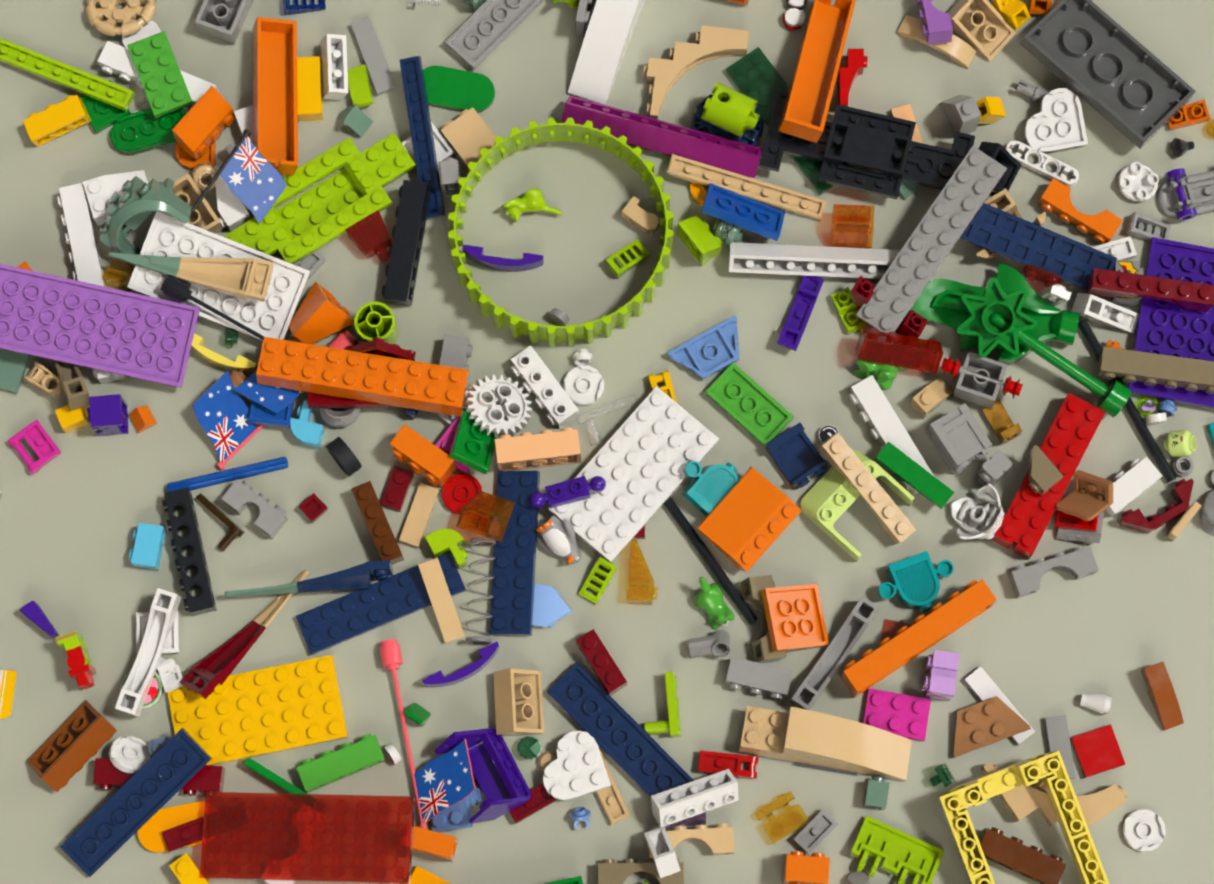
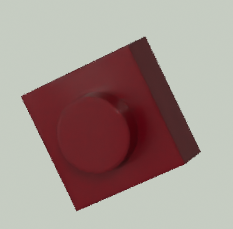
(313, 508)

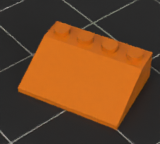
(748, 519)

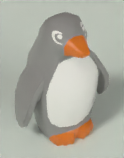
(559, 538)

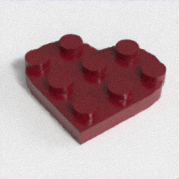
(379, 347)

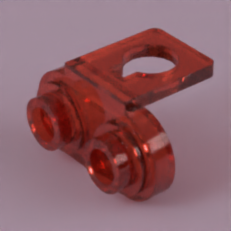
(1034, 273)

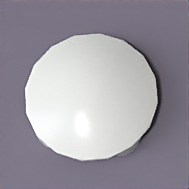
(1138, 182)

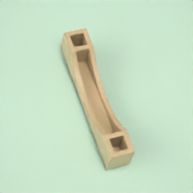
(855, 472)

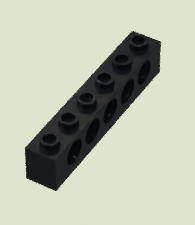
(205, 601)

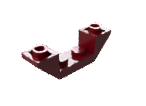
(911, 325)
(1136, 520)

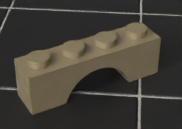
(752, 595)
(617, 873)

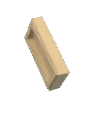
(1184, 520)

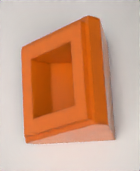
(142, 418)

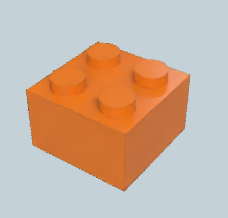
(806, 869)

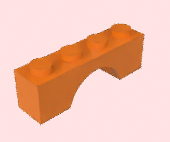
(1058, 201)

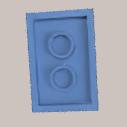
(454, 817)

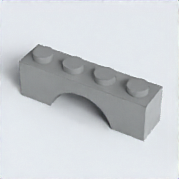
(1078, 563)

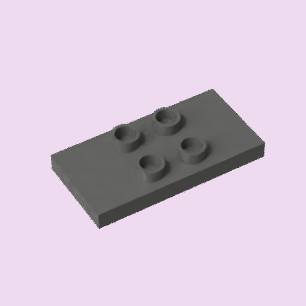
(1108, 68)

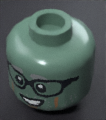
(728, 232)

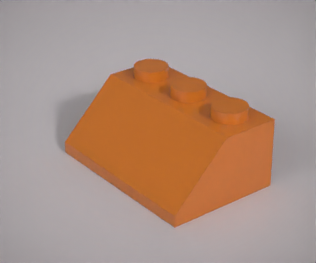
(203, 123)

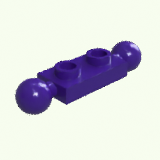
(567, 492)

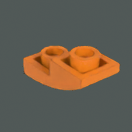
(1190, 115)

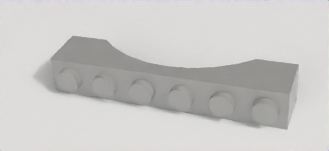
(835, 654)

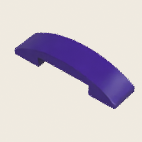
(528, 262)
(800, 312)
(486, 655)

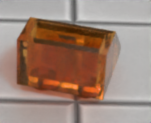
(852, 226)
(486, 515)

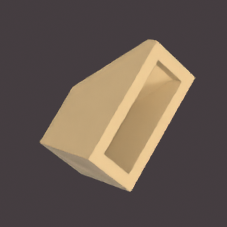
(931, 397)

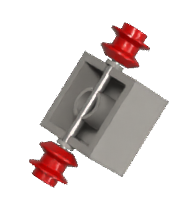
(980, 379)

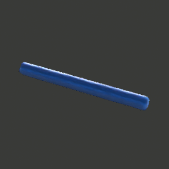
(229, 474)

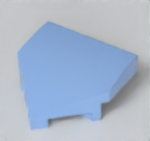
(548, 606)

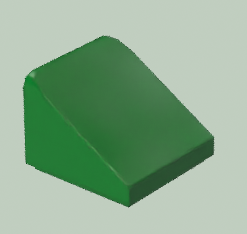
(417, 714)

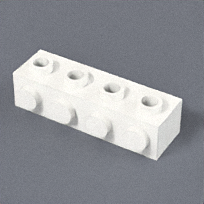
(544, 386)
(694, 798)

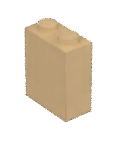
(468, 136)

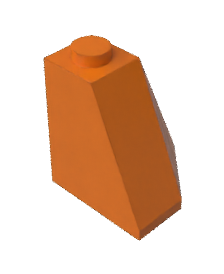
(319, 316)

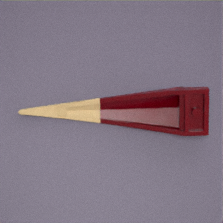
(218, 665)

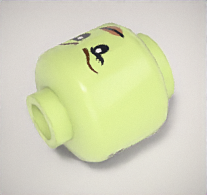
(1180, 443)

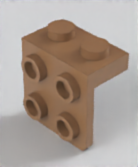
(1089, 496)

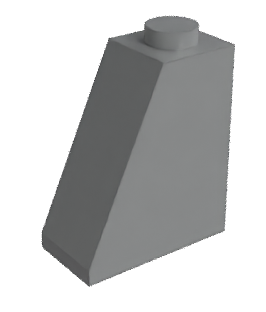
(962, 113)

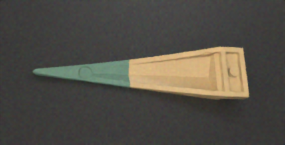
(232, 276)

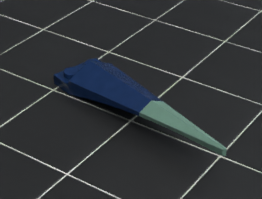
(351, 578)

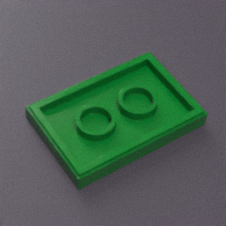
(471, 445)

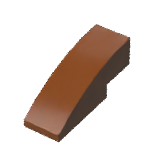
(1162, 695)

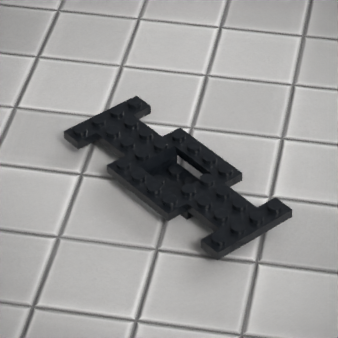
(870, 142)

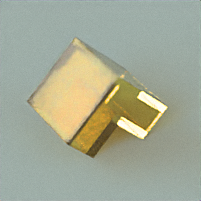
(118, 275)

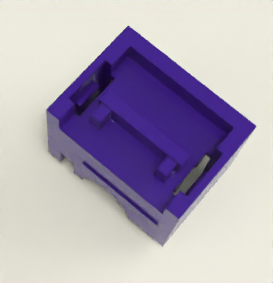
(108, 415)

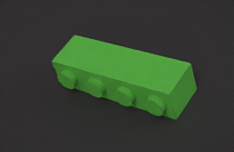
(341, 763)

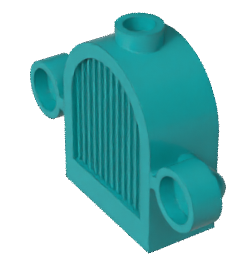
(708, 484)
(915, 581)

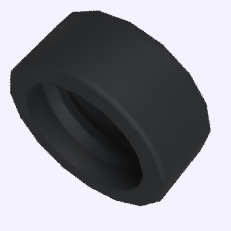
(344, 456)

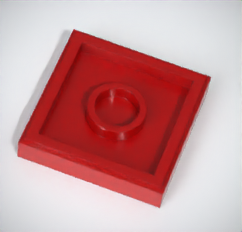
(1097, 751)

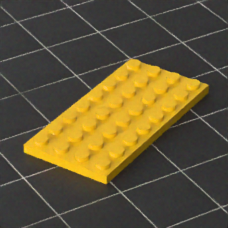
(264, 711)

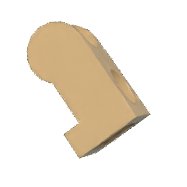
(640, 218)

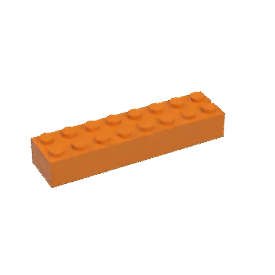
(816, 69)
(276, 92)
(918, 638)

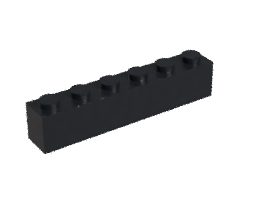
(407, 242)

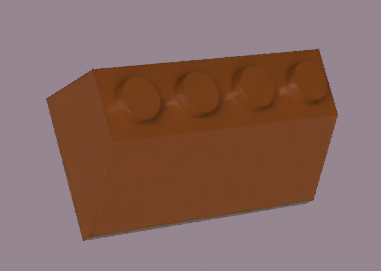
(71, 746)

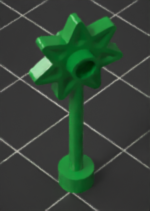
(999, 321)

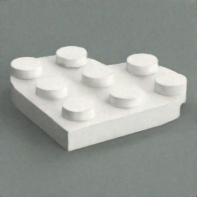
(1058, 123)
(577, 768)

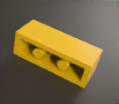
(309, 88)
(56, 120)

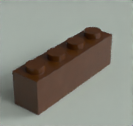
(377, 523)
(1020, 858)

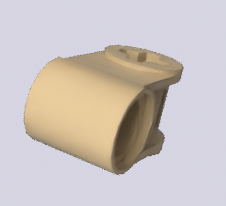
(41, 378)

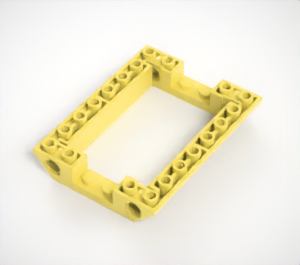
(1027, 772)

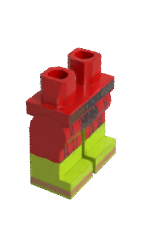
(77, 659)

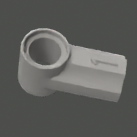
(716, 644)

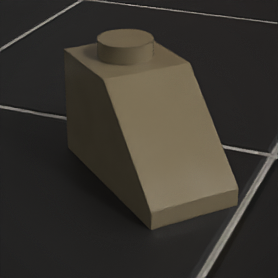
(1042, 472)

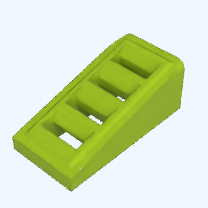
(618, 272)
(600, 562)

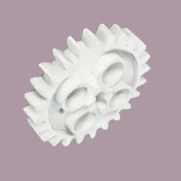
(498, 406)

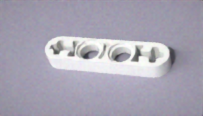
(1043, 160)

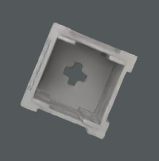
(959, 439)

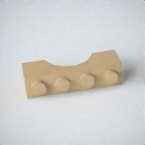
(718, 839)

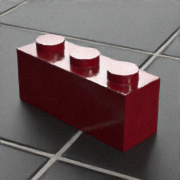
(601, 662)

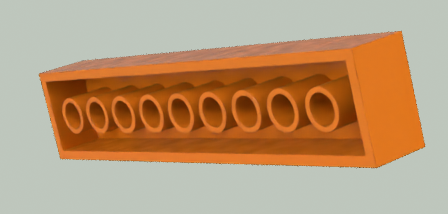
(362, 376)

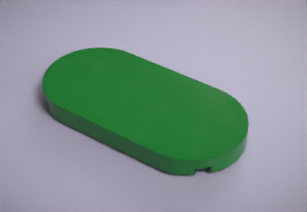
(458, 89)
(143, 131)

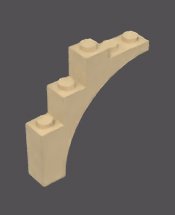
(709, 45)

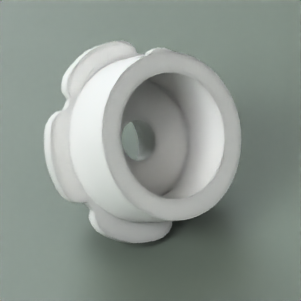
(582, 357)

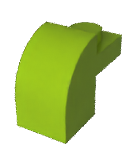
(447, 540)

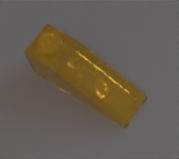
(641, 583)

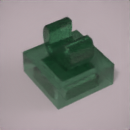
(943, 776)

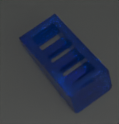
(304, 8)

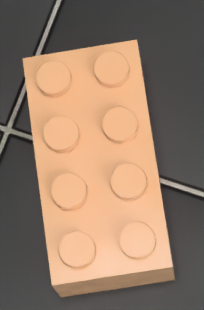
(538, 450)

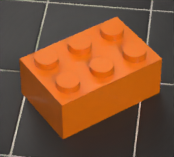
(422, 456)

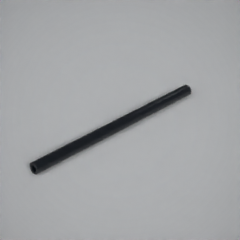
(1131, 410)
(710, 561)

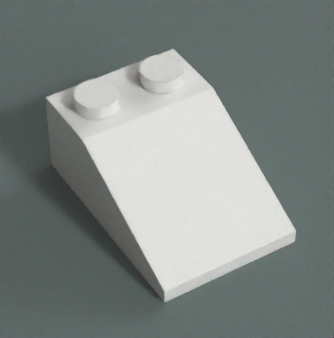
(103, 187)

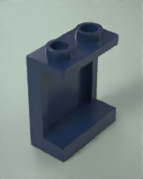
(796, 456)

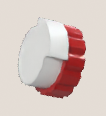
(793, 19)

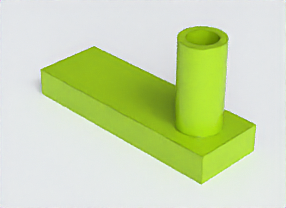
(673, 724)

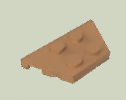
(985, 725)

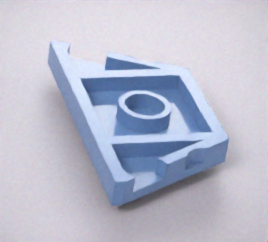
(710, 350)

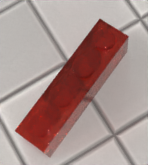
(899, 350)

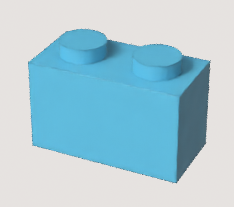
(148, 546)

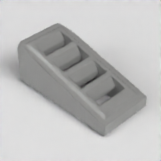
(1145, 235)

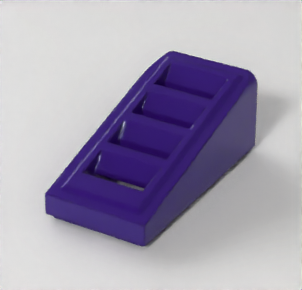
(36, 615)

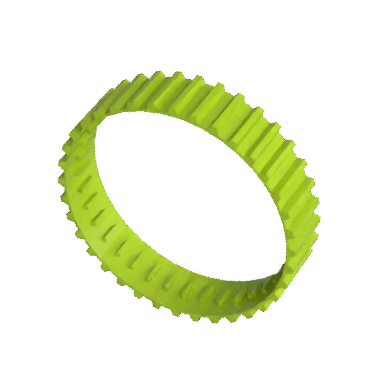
(547, 133)

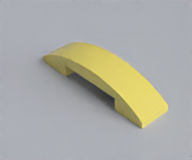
(221, 361)

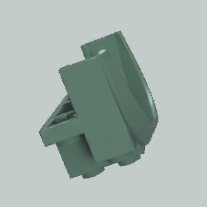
(134, 205)

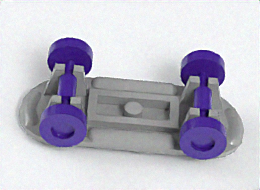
(1187, 195)

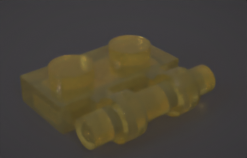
(784, 824)

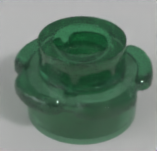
(231, 337)

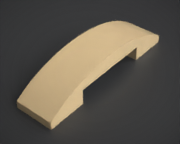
(958, 50)

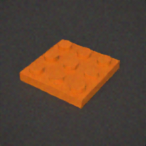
(794, 617)

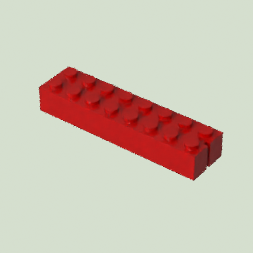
(1064, 447)

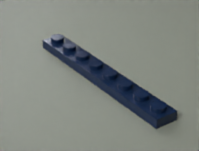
(422, 131)

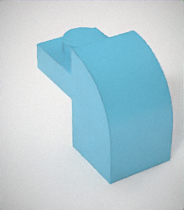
(306, 432)

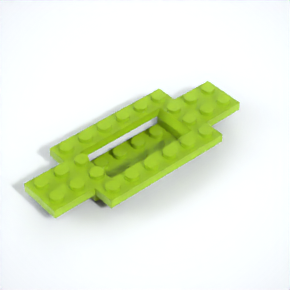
(330, 206)

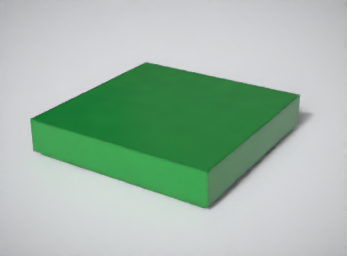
(102, 114)

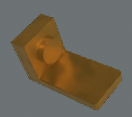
(1001, 423)

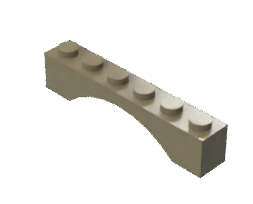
(72, 384)

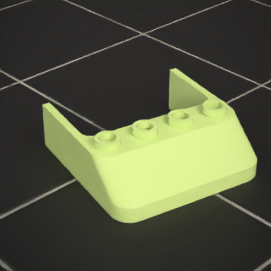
(834, 495)

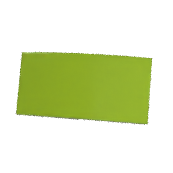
(359, 86)
(847, 310)

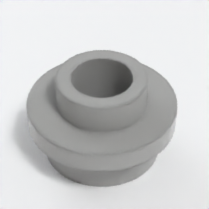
(1188, 463)

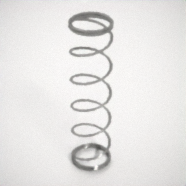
(480, 541)

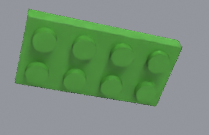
(159, 74)
(749, 404)

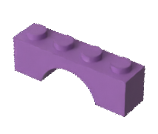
(937, 24)

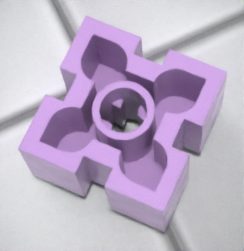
(942, 673)

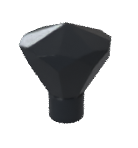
(1180, 147)

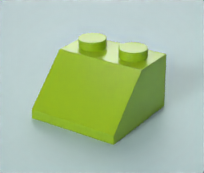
(699, 239)

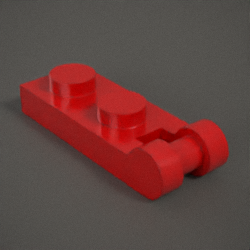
(715, 762)

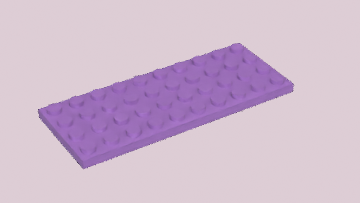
(95, 326)

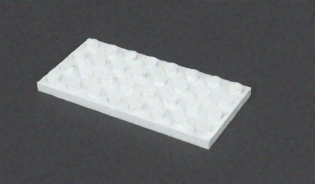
(176, 239)
(640, 472)

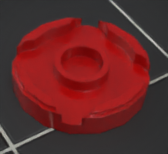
(459, 491)

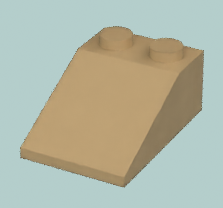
(981, 26)

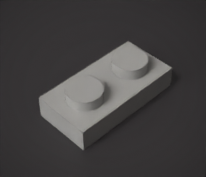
(815, 831)

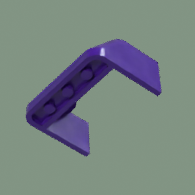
(494, 771)

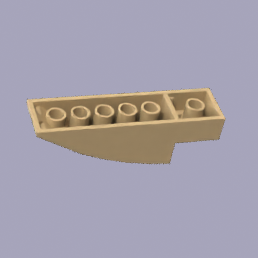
(825, 742)

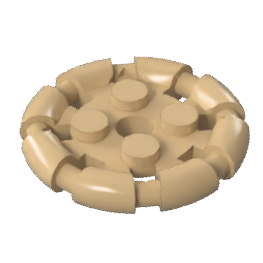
(113, 15)

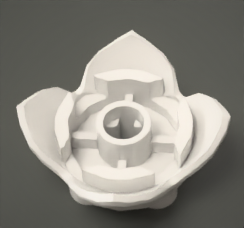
(978, 516)

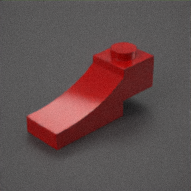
(854, 66)

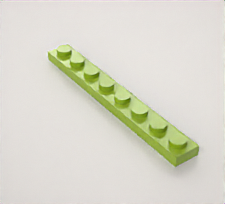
(65, 75)

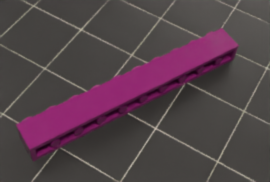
(666, 137)

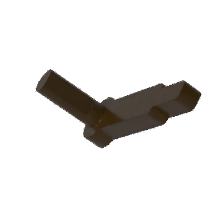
(235, 529)

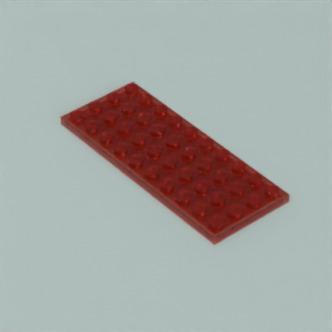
(308, 837)

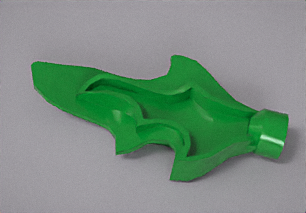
(942, 305)

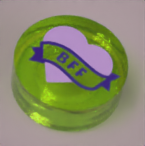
(1147, 406)

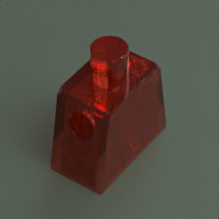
(371, 236)

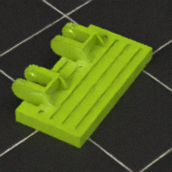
(897, 851)

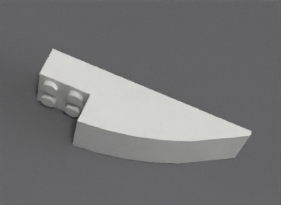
(604, 48)

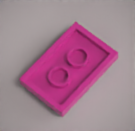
(897, 713)

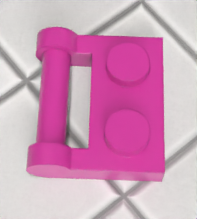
(40, 443)

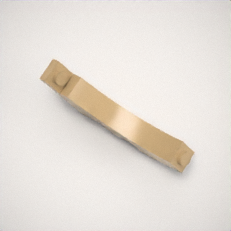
(1025, 800)

